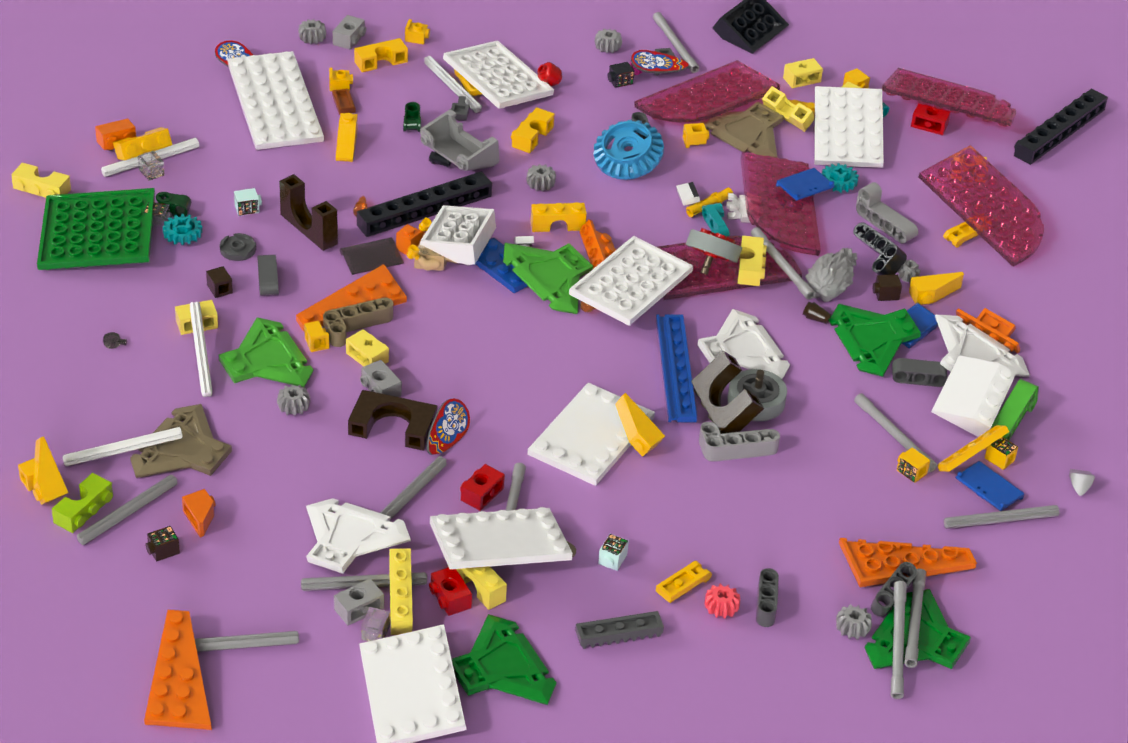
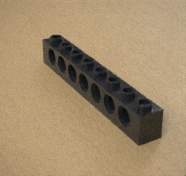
(1060, 126)
(423, 204)

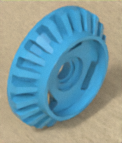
(628, 164)

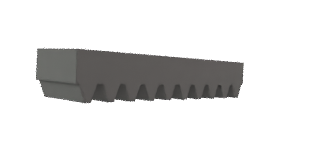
(619, 628)

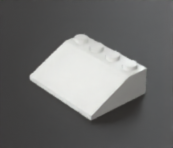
(460, 233)
(974, 394)

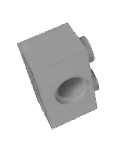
(349, 32)
(380, 379)
(355, 601)

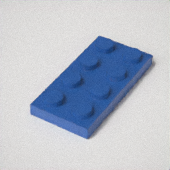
(492, 263)

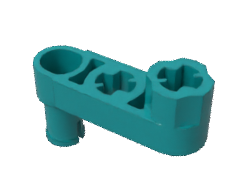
(713, 217)

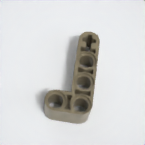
(356, 317)

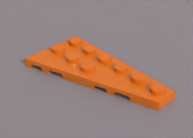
(369, 287)
(877, 562)
(177, 684)

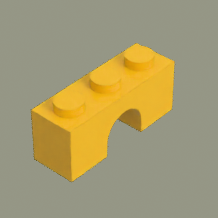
(392, 51)
(526, 135)
(136, 146)
(545, 214)

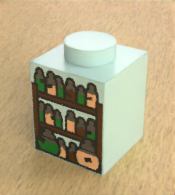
(247, 201)
(613, 552)

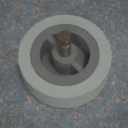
(768, 388)

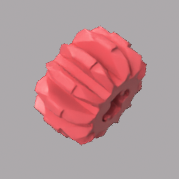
(722, 601)

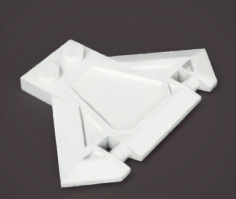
(746, 343)
(974, 343)
(350, 533)

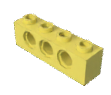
(400, 591)

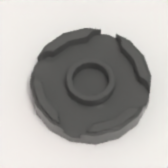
(237, 247)

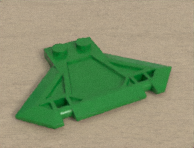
(873, 335)
(935, 642)
(503, 664)

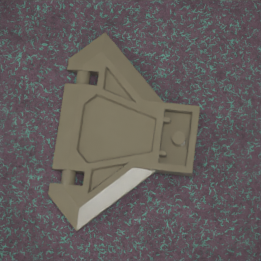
(748, 129)
(193, 450)

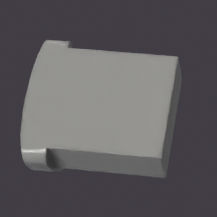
(1081, 480)

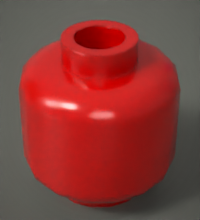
(550, 73)

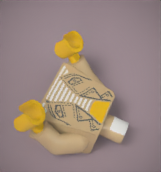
(424, 257)

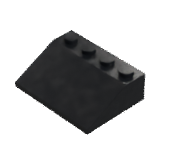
(750, 25)

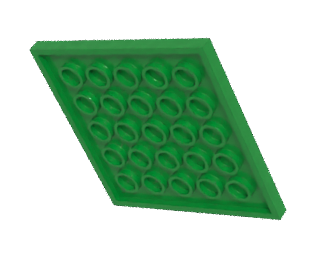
(96, 229)

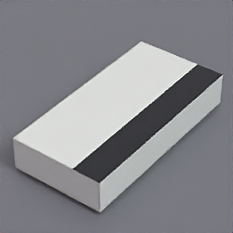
(688, 193)

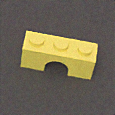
(795, 114)
(27, 179)
(752, 261)
(489, 585)

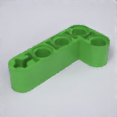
(1022, 399)

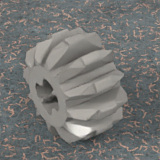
(312, 31)
(608, 40)
(541, 177)
(293, 400)
(853, 621)

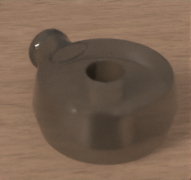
(113, 340)

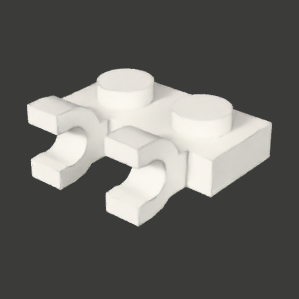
(738, 206)

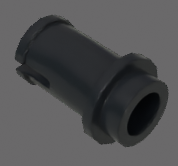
(438, 159)

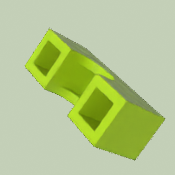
(74, 513)

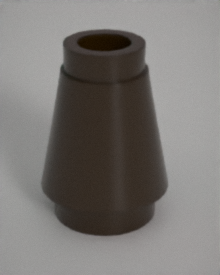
(815, 312)

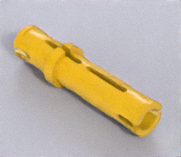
(716, 197)

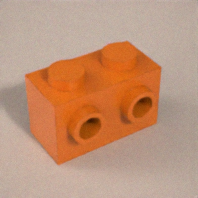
(114, 131)

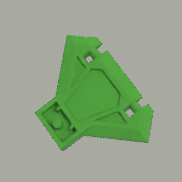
(549, 272)
(267, 355)

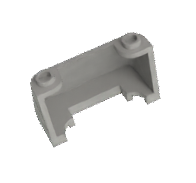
(458, 146)

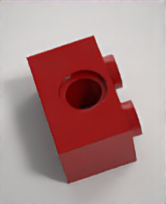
(930, 119)
(482, 487)
(450, 591)

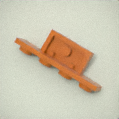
(597, 244)
(992, 325)

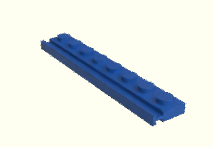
(676, 368)

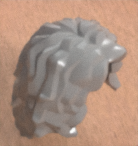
(830, 275)

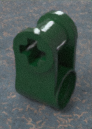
(412, 117)
(178, 203)

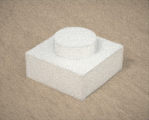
(524, 240)

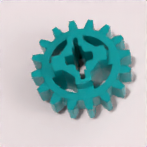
(842, 176)
(184, 229)

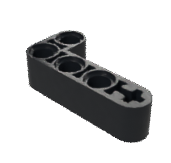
(890, 255)

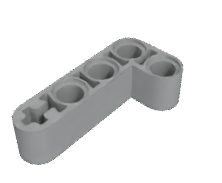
(882, 216)
(738, 444)

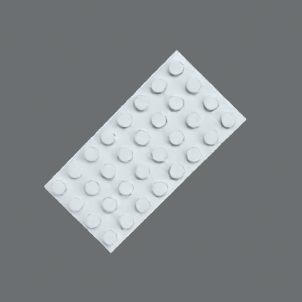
(275, 100)

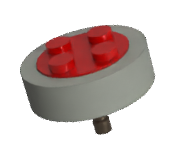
(714, 246)

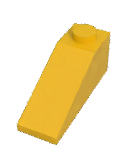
(346, 137)
(934, 287)
(638, 427)
(47, 478)

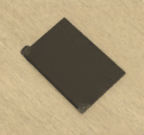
(371, 255)

